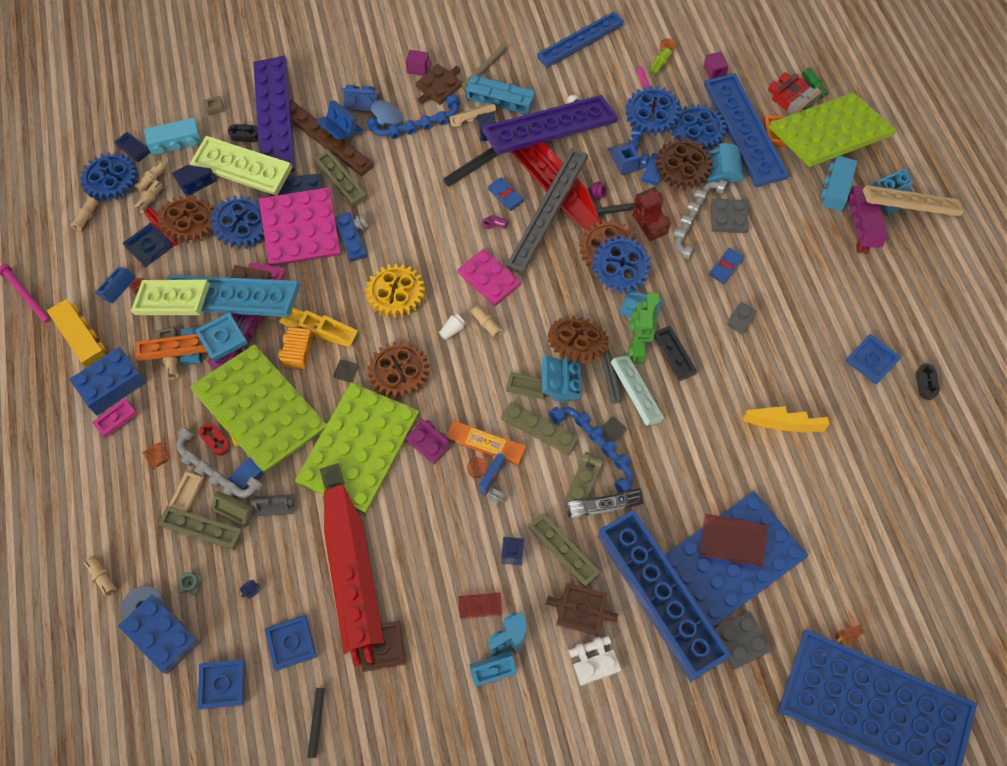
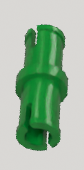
(814, 82)

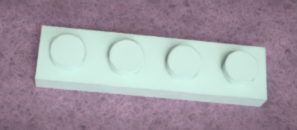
(637, 390)

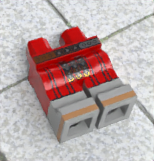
(793, 93)

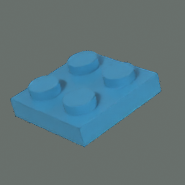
(221, 337)

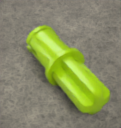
(660, 60)

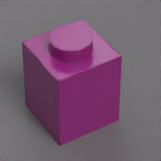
(417, 62)
(715, 65)

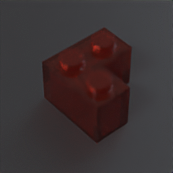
(649, 214)

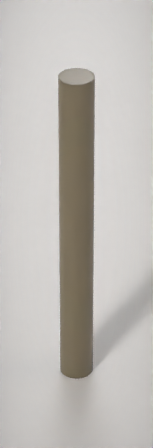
(485, 65)

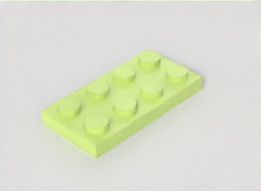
(170, 297)

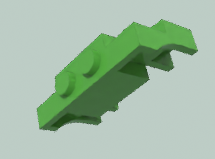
(643, 326)

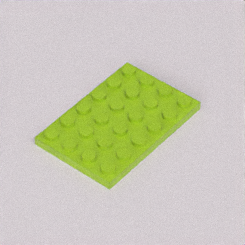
(832, 129)
(259, 408)
(365, 442)

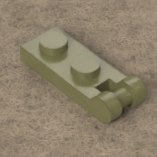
(584, 478)

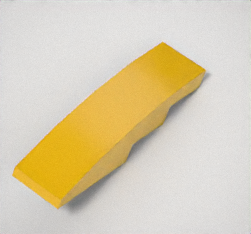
(321, 327)
(779, 419)

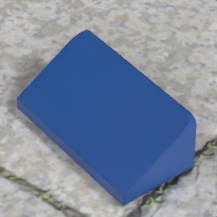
(115, 284)

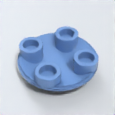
(386, 113)

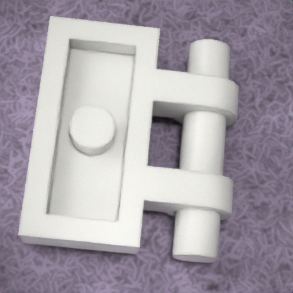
(597, 667)

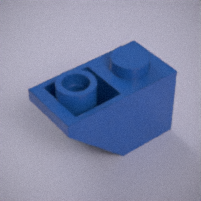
(625, 157)

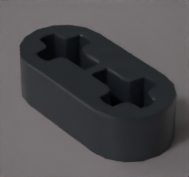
(245, 133)
(930, 381)

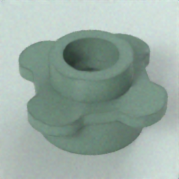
(185, 579)

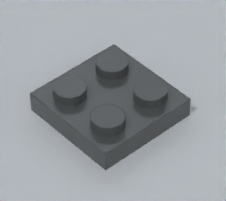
(729, 216)
(743, 640)

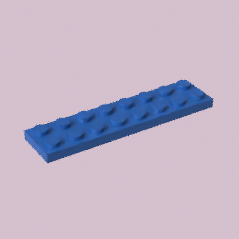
(746, 130)

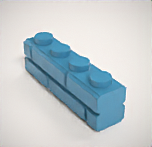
(501, 94)

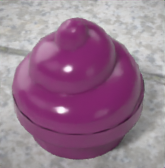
(598, 190)

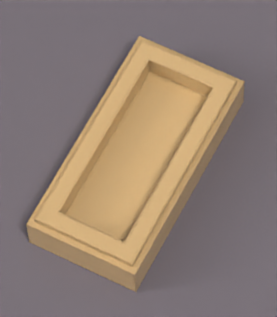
(187, 491)

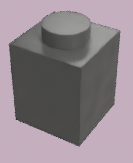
(741, 318)

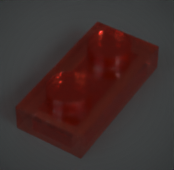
(480, 605)

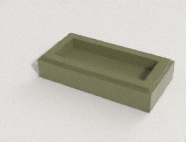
(525, 385)
(231, 508)

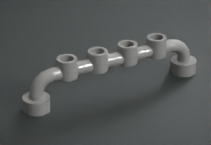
(694, 208)
(215, 477)

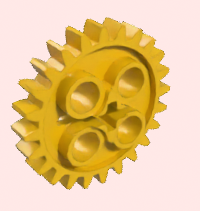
(380, 287)

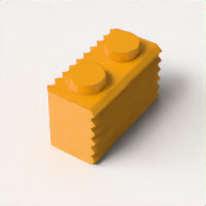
(296, 348)

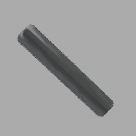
(611, 379)

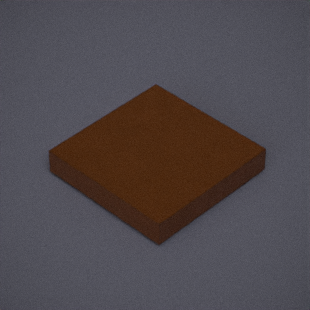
(389, 653)

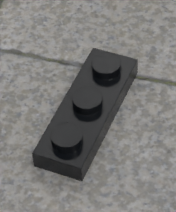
(675, 353)

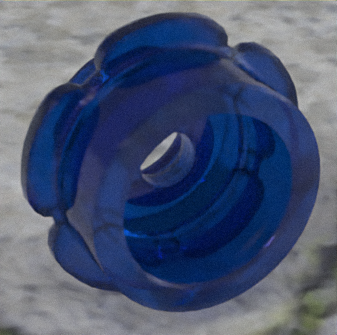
(249, 589)

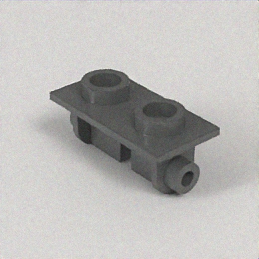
(273, 505)

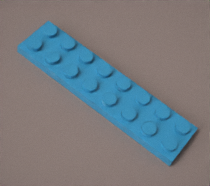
(247, 295)

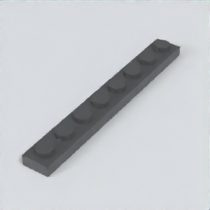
(547, 211)

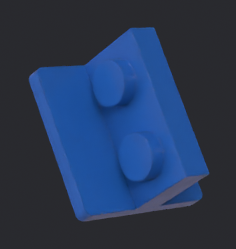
(359, 98)
(339, 122)

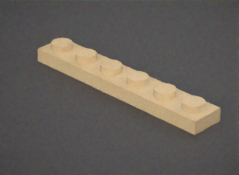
(912, 200)

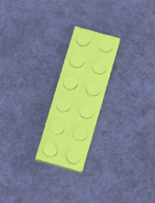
(242, 165)

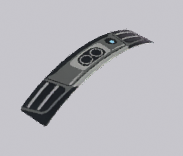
(604, 503)

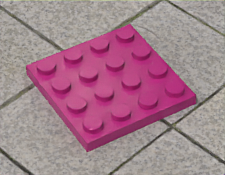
(299, 227)

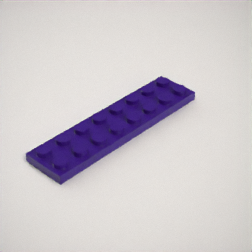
(274, 109)
(549, 124)

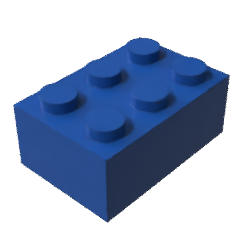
(107, 381)
(159, 634)

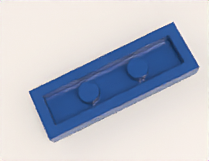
(350, 237)

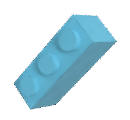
(172, 136)

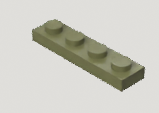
(340, 178)
(540, 428)
(200, 528)
(564, 550)

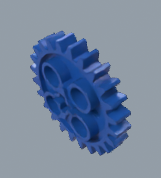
(665, 115)
(700, 126)
(109, 176)
(227, 214)
(617, 280)

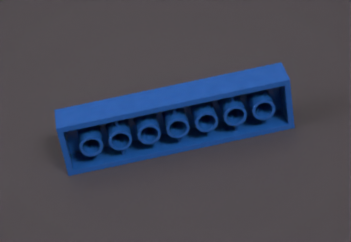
(663, 596)

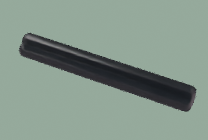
(470, 167)

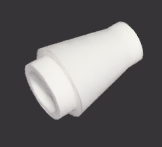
(452, 326)

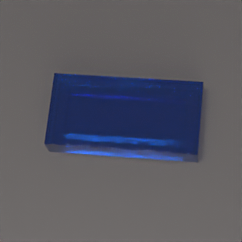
(132, 147)

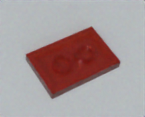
(733, 540)

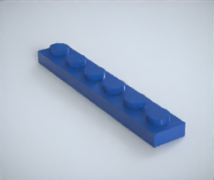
(580, 39)

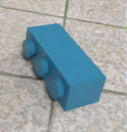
(838, 183)

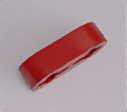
(211, 442)

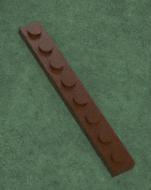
(339, 148)

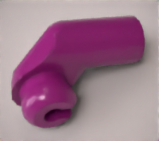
(493, 221)

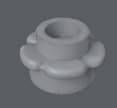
(360, 223)
(496, 496)

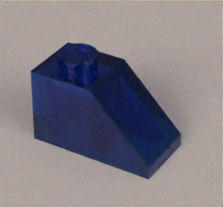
(193, 178)

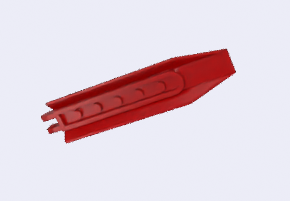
(543, 167)
(351, 575)

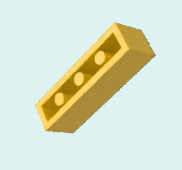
(76, 332)

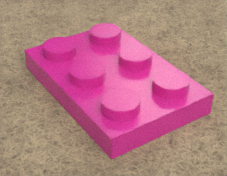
(489, 277)

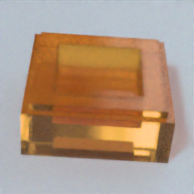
(156, 455)

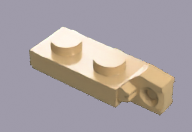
(471, 114)

